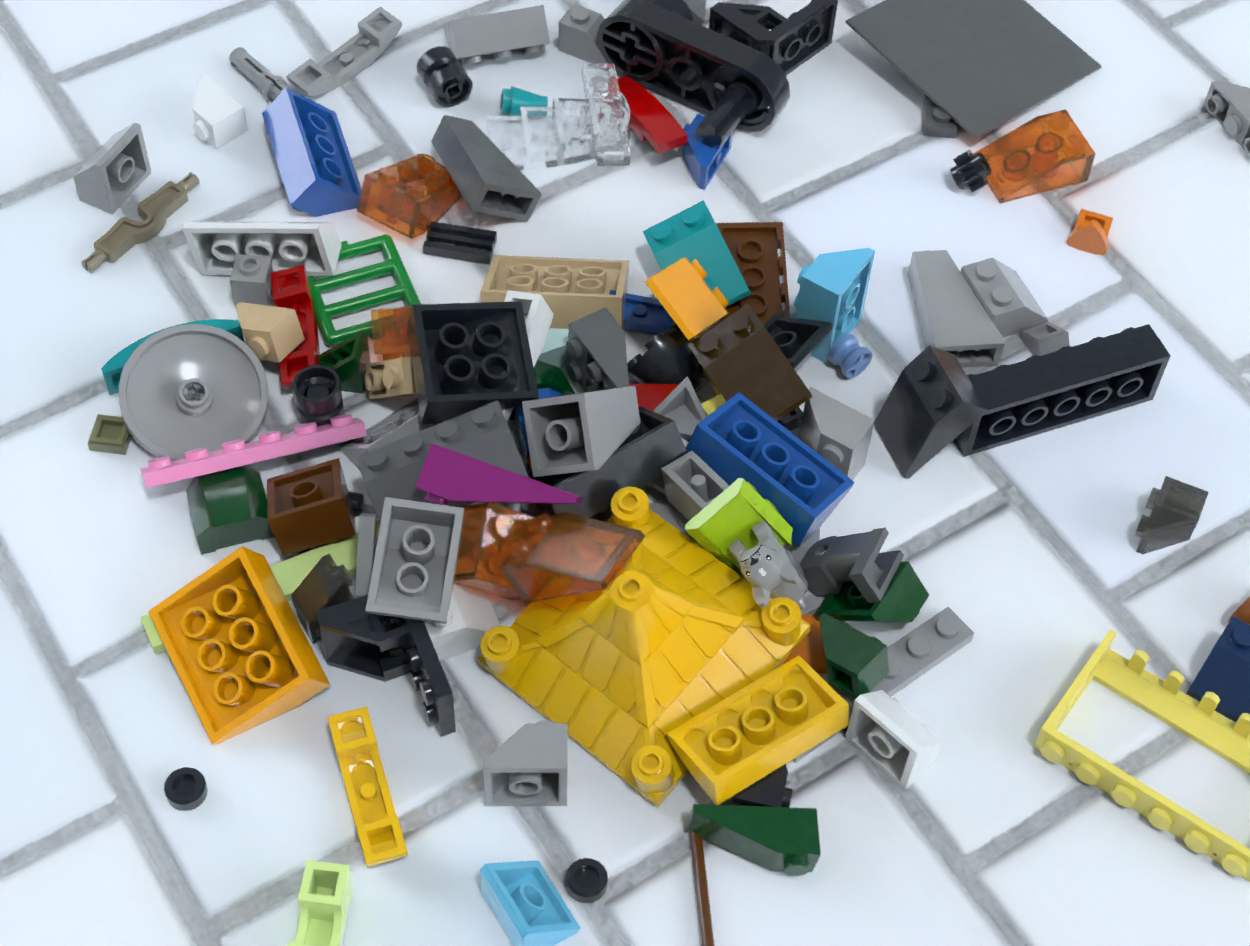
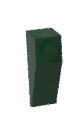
(768, 836)

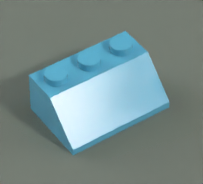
(834, 292)

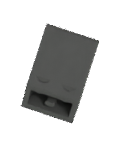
(597, 352)

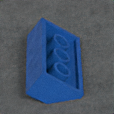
(311, 155)
(751, 445)

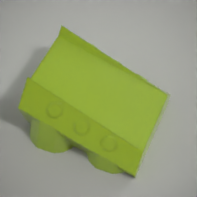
(732, 518)

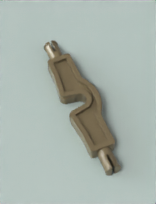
(128, 233)

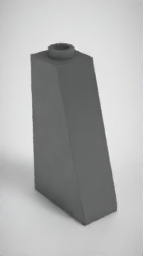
(483, 172)

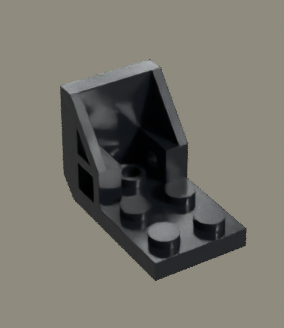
(790, 39)
(362, 646)

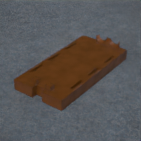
(756, 255)

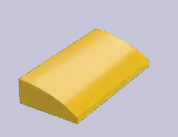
(759, 729)

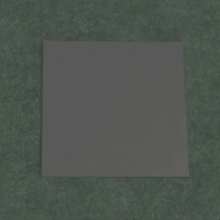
(975, 56)

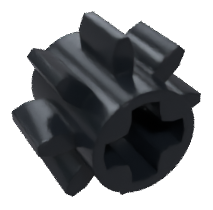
(971, 171)

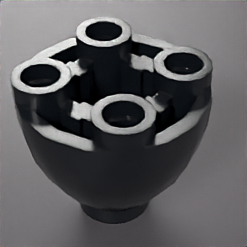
(666, 361)

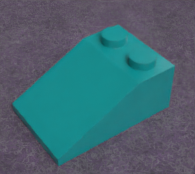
(696, 236)

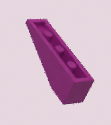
(466, 479)

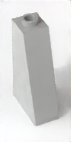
(951, 312)

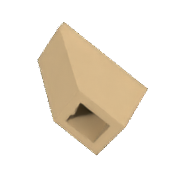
(390, 378)

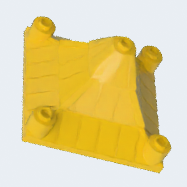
(644, 651)

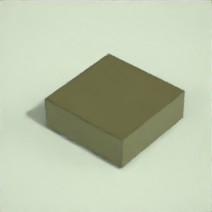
(109, 435)

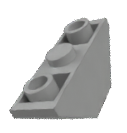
(1231, 108)

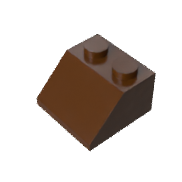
(310, 507)

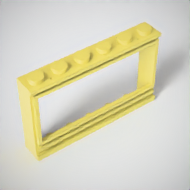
(1175, 709)

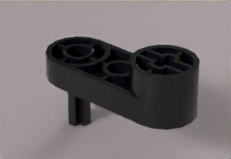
(694, 66)

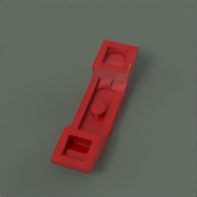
(293, 291)

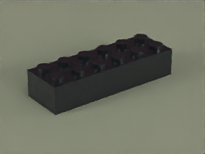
(1065, 387)

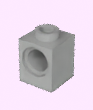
(252, 279)

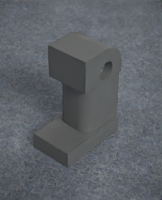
(851, 559)

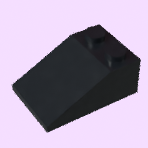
(927, 409)

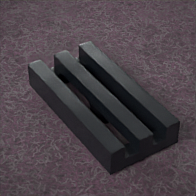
(460, 238)

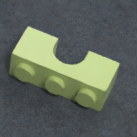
(323, 904)

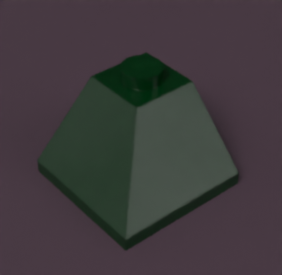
(899, 604)

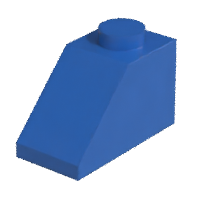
(702, 159)

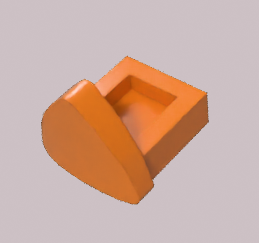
(1090, 232)

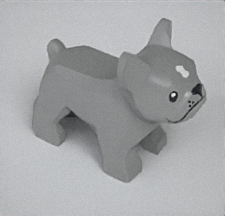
(770, 568)

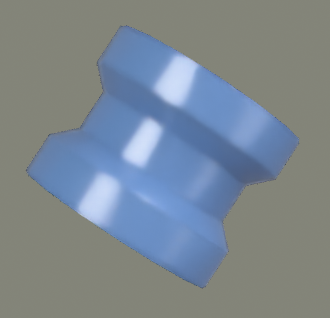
(849, 356)

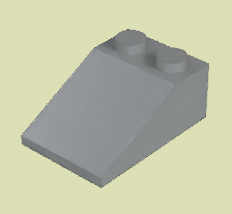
(415, 560)

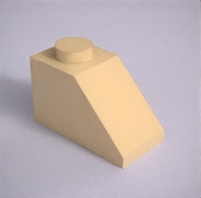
(269, 330)

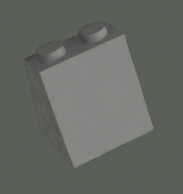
(578, 429)

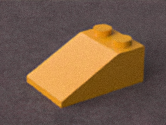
(688, 297)

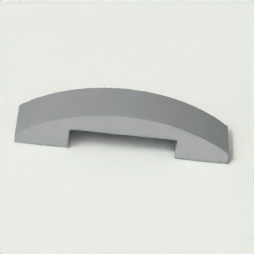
(351, 58)

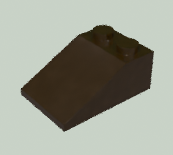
(747, 360)

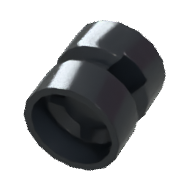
(444, 76)
(317, 395)

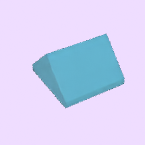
(526, 903)

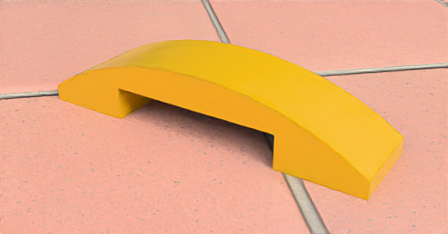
(367, 787)

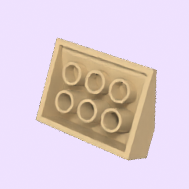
(567, 284)

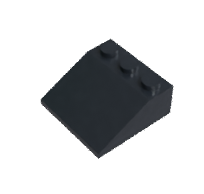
(469, 358)

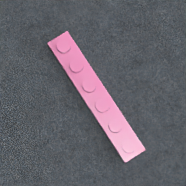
(237, 453)

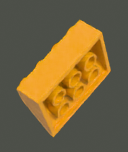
(238, 646)

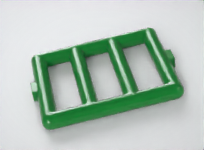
(393, 265)

